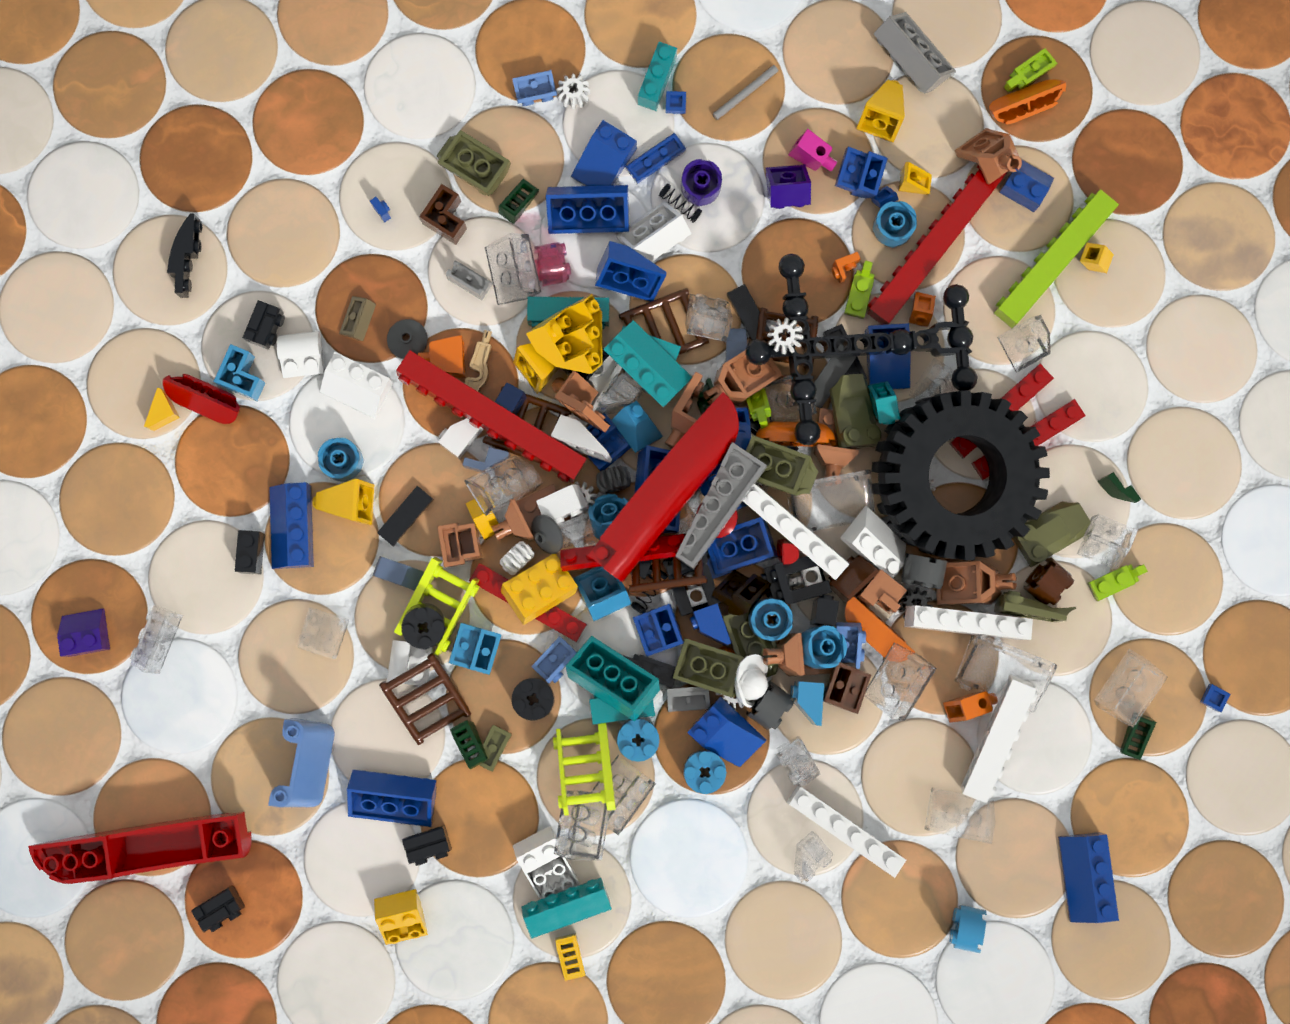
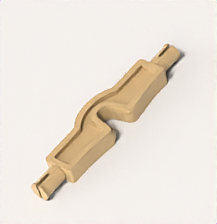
(479, 363)

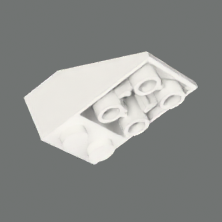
(543, 869)

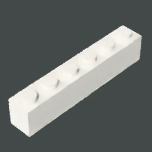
(795, 531)
(968, 622)
(998, 739)
(846, 831)

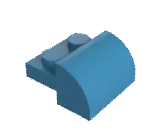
(474, 648)

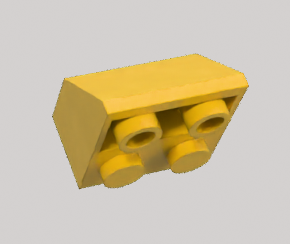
(400, 917)

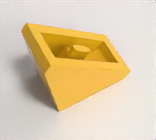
(914, 179)
(161, 411)
(482, 522)

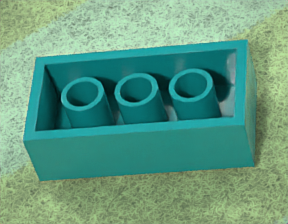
(613, 678)

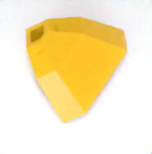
(571, 337)

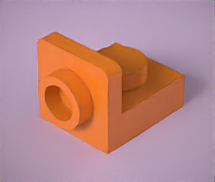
(848, 263)
(922, 309)

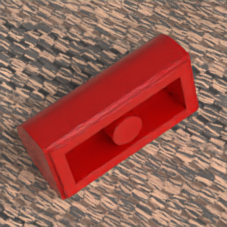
(786, 551)

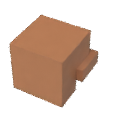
(459, 543)
(882, 591)

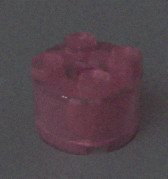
(551, 264)

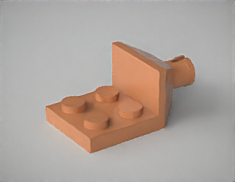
(993, 153)
(742, 379)
(577, 397)
(680, 420)
(832, 457)
(521, 514)
(973, 583)
(790, 657)

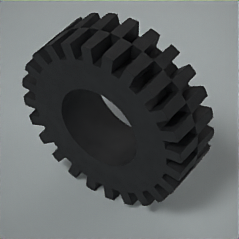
(1011, 484)

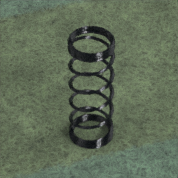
(694, 217)
(639, 608)

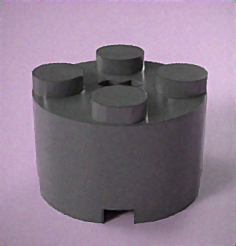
(924, 571)
(771, 707)

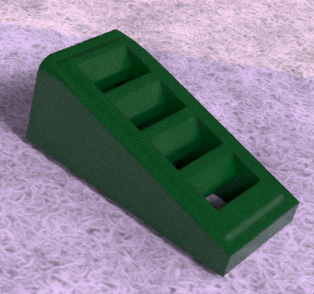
(512, 212)
(457, 732)
(1144, 738)

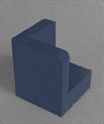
(511, 398)

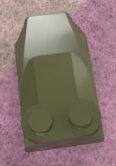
(473, 162)
(854, 413)
(786, 468)
(1053, 531)
(1014, 604)
(745, 641)
(707, 667)

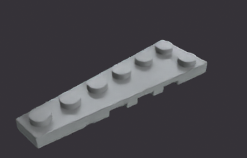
(727, 491)

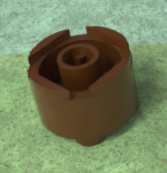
(1048, 582)

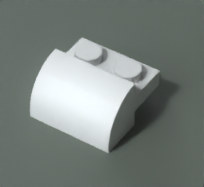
(300, 354)
(405, 657)

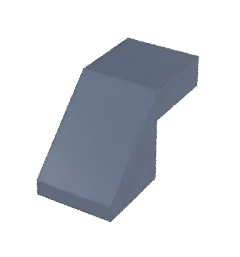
(735, 343)
(493, 457)
(397, 573)

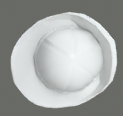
(751, 680)

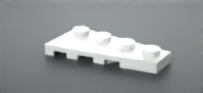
(600, 381)

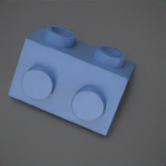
(534, 87)
(854, 639)
(554, 660)

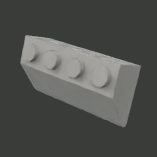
(914, 52)

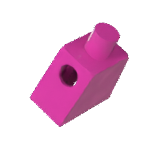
(812, 152)

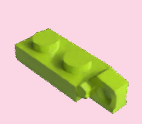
(1030, 70)
(860, 291)
(759, 407)
(1116, 581)

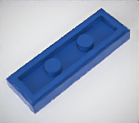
(655, 158)

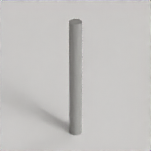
(745, 92)

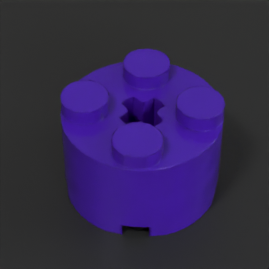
(705, 172)

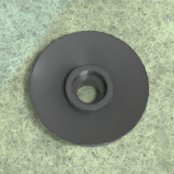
(416, 342)
(547, 534)

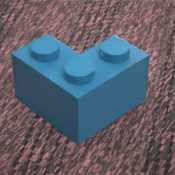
(234, 374)

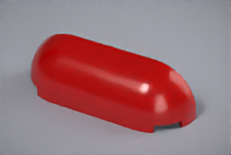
(202, 398)

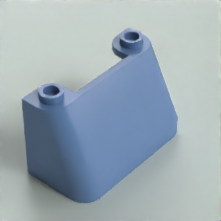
(310, 764)

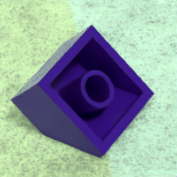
(788, 186)
(83, 633)

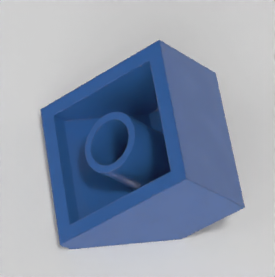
(1027, 186)
(710, 624)

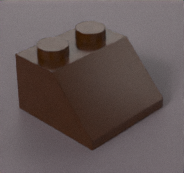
(853, 578)

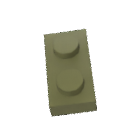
(494, 746)

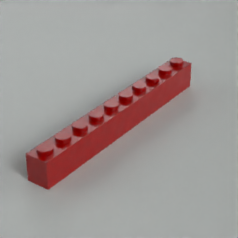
(931, 247)
(491, 417)

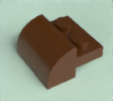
(846, 687)

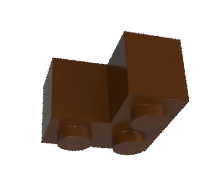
(439, 215)

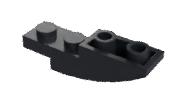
(185, 247)

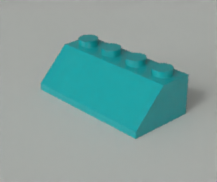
(648, 363)

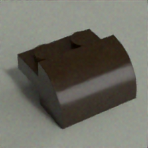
(741, 592)

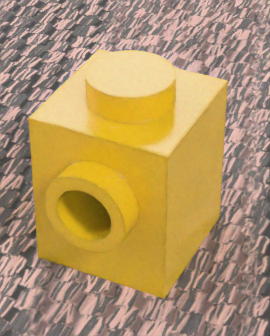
(1096, 257)

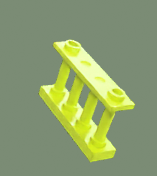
(425, 587)
(603, 776)

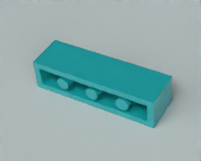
(543, 307)
(566, 907)

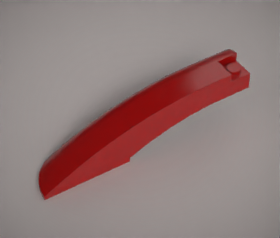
(667, 489)
(144, 848)

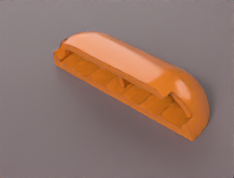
(1027, 101)
(783, 434)
(878, 633)

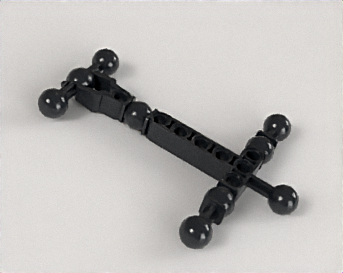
(898, 342)

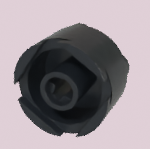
(424, 637)
(527, 688)

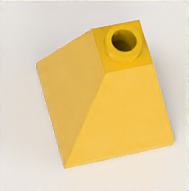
(884, 112)
(533, 367)
(348, 500)

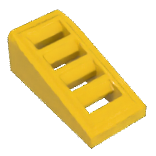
(572, 938)

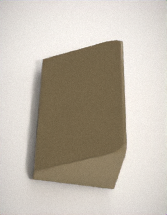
(357, 318)

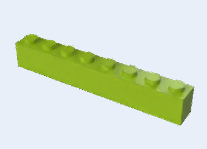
(1057, 257)

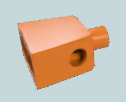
(447, 355)
(969, 706)

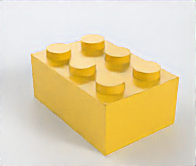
(538, 589)

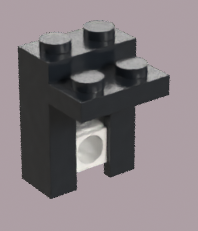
(780, 587)
(682, 596)

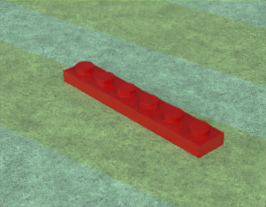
(1017, 396)
(1047, 429)
(578, 557)
(554, 618)

